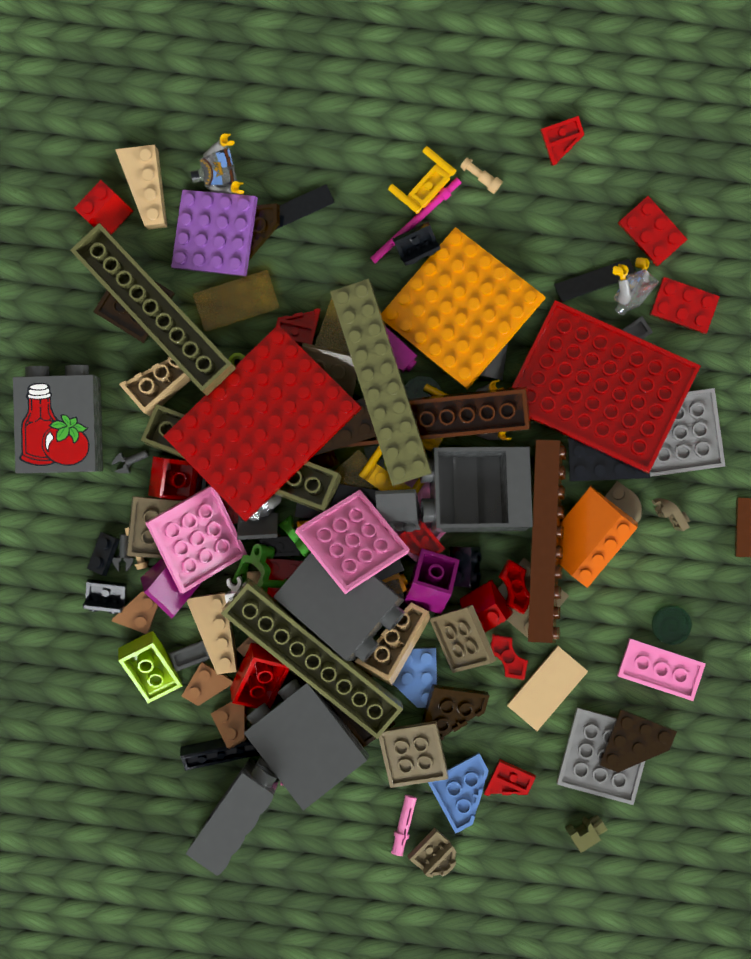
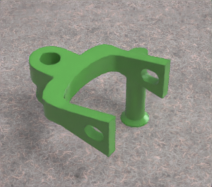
(288, 527)
(258, 558)

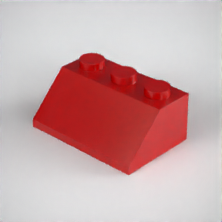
(258, 678)

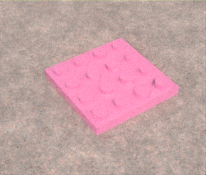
(196, 538)
(352, 541)

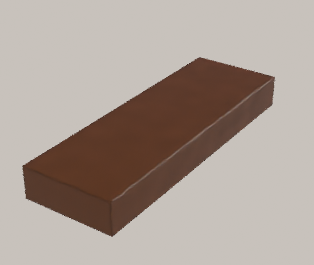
(743, 528)

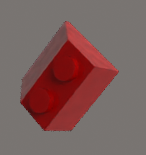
(103, 207)
(172, 479)
(488, 604)

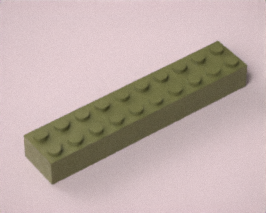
(153, 309)
(381, 382)
(309, 486)
(312, 658)

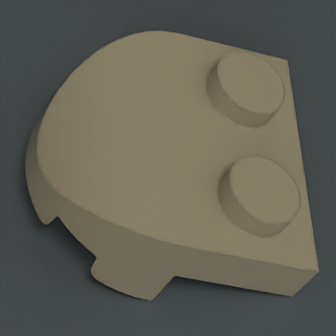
(625, 500)
(669, 509)
(434, 854)

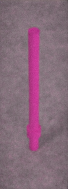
(442, 195)

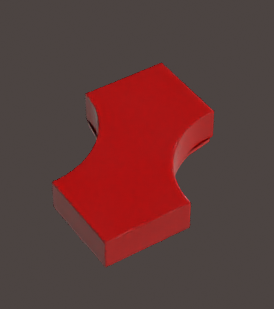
(513, 577)
(514, 665)

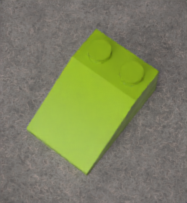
(149, 667)

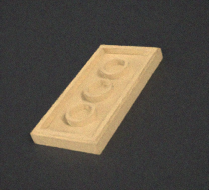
(547, 688)

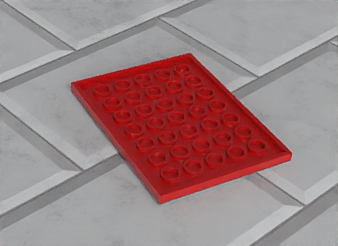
(604, 386)
(262, 423)

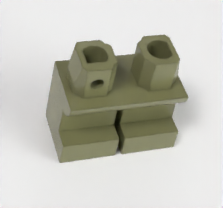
(587, 833)

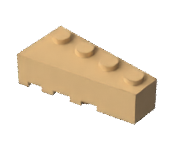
(144, 178)
(155, 385)
(215, 631)
(396, 645)

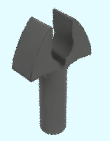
(128, 461)
(122, 554)

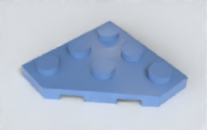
(418, 676)
(461, 791)

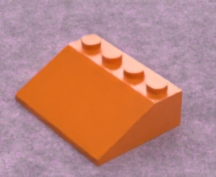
(593, 535)

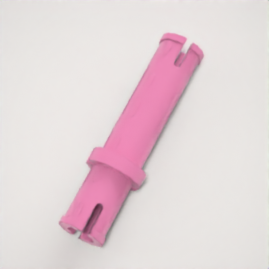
(401, 834)

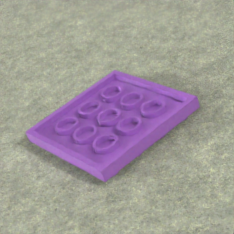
(214, 232)

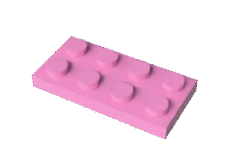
(661, 669)

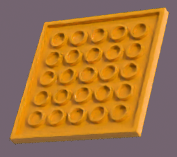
(462, 307)

